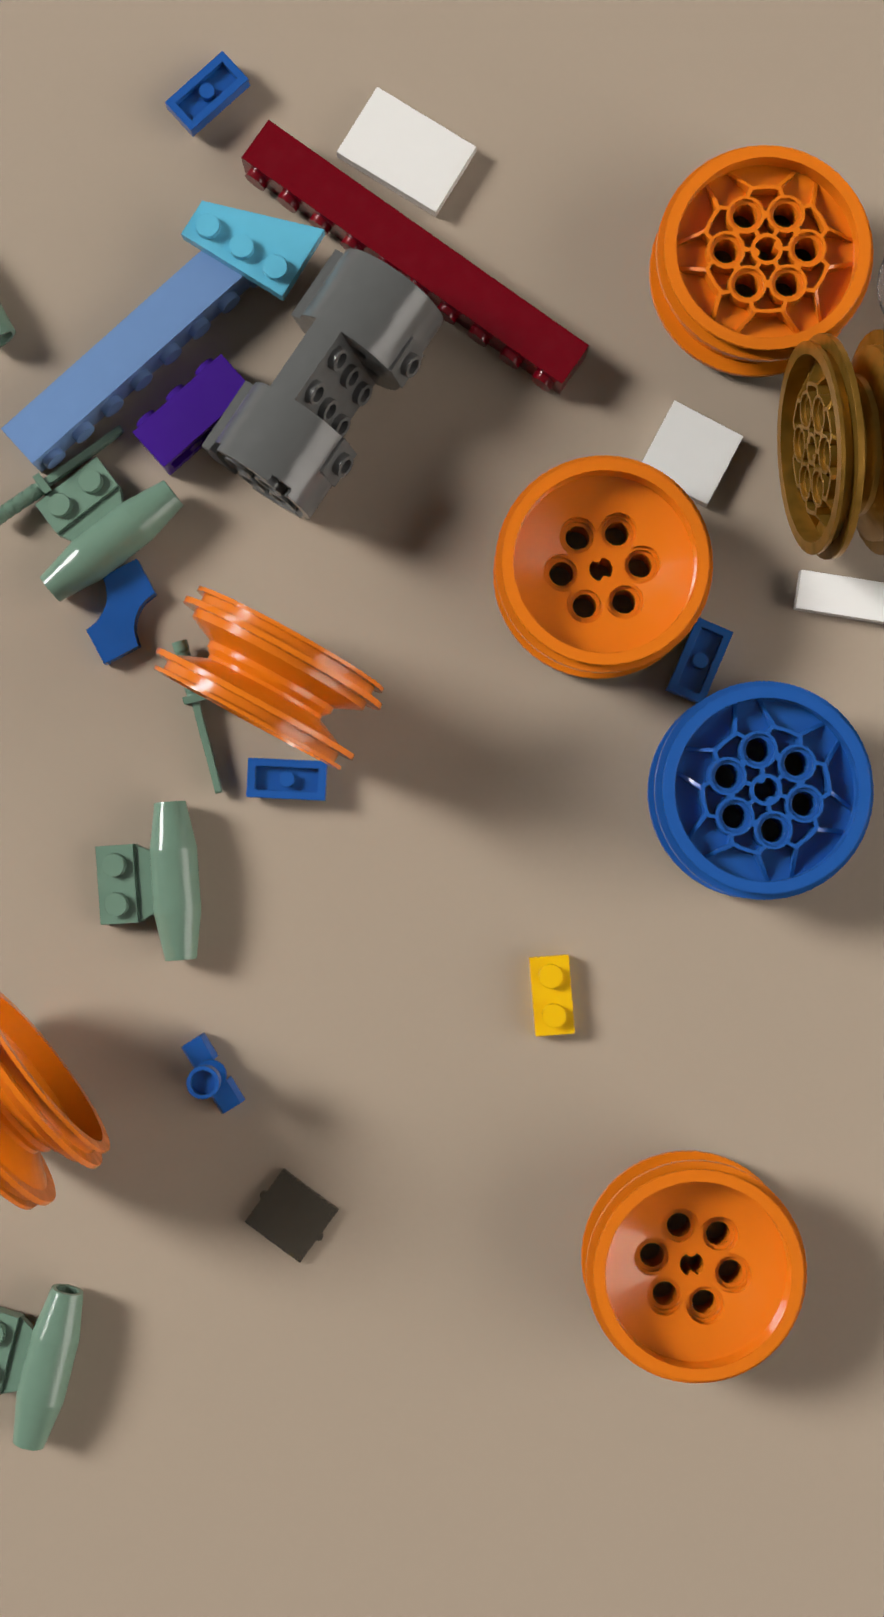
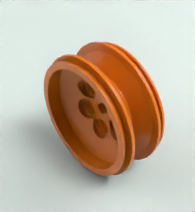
(698, 292)
(658, 528)
(270, 675)
(39, 1113)
(746, 1310)

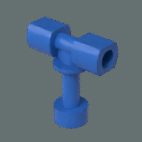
(209, 1075)

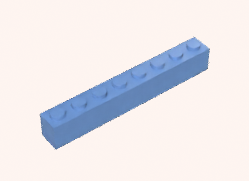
(125, 360)

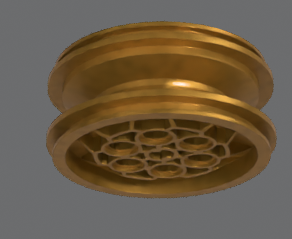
(833, 444)

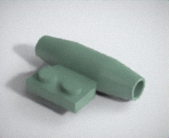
(100, 526)
(156, 881)
(40, 1362)

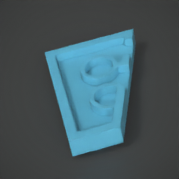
(254, 245)

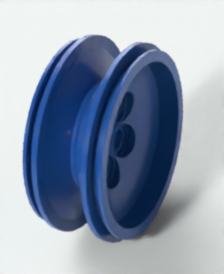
(689, 803)

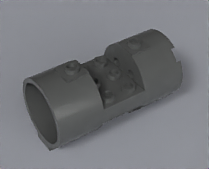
(360, 331)

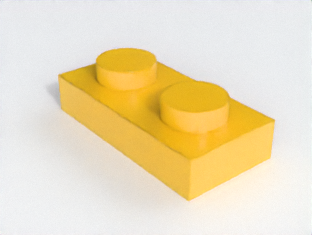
(551, 995)

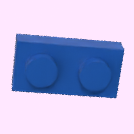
(207, 93)
(699, 661)
(286, 779)

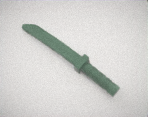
(42, 486)
(182, 648)

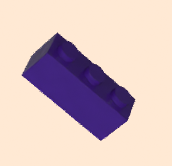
(189, 414)

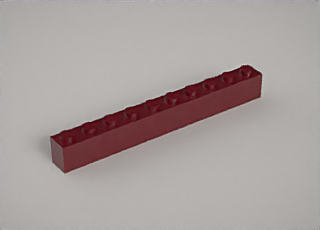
(452, 282)

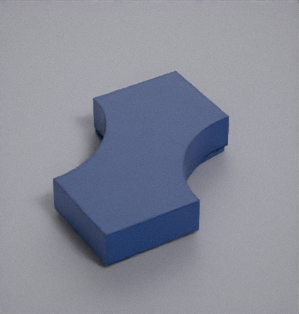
(127, 595)

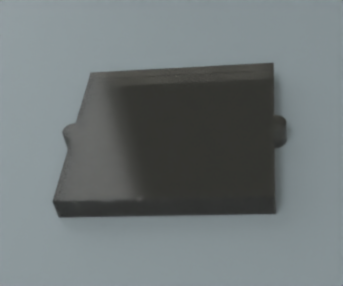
(291, 1215)

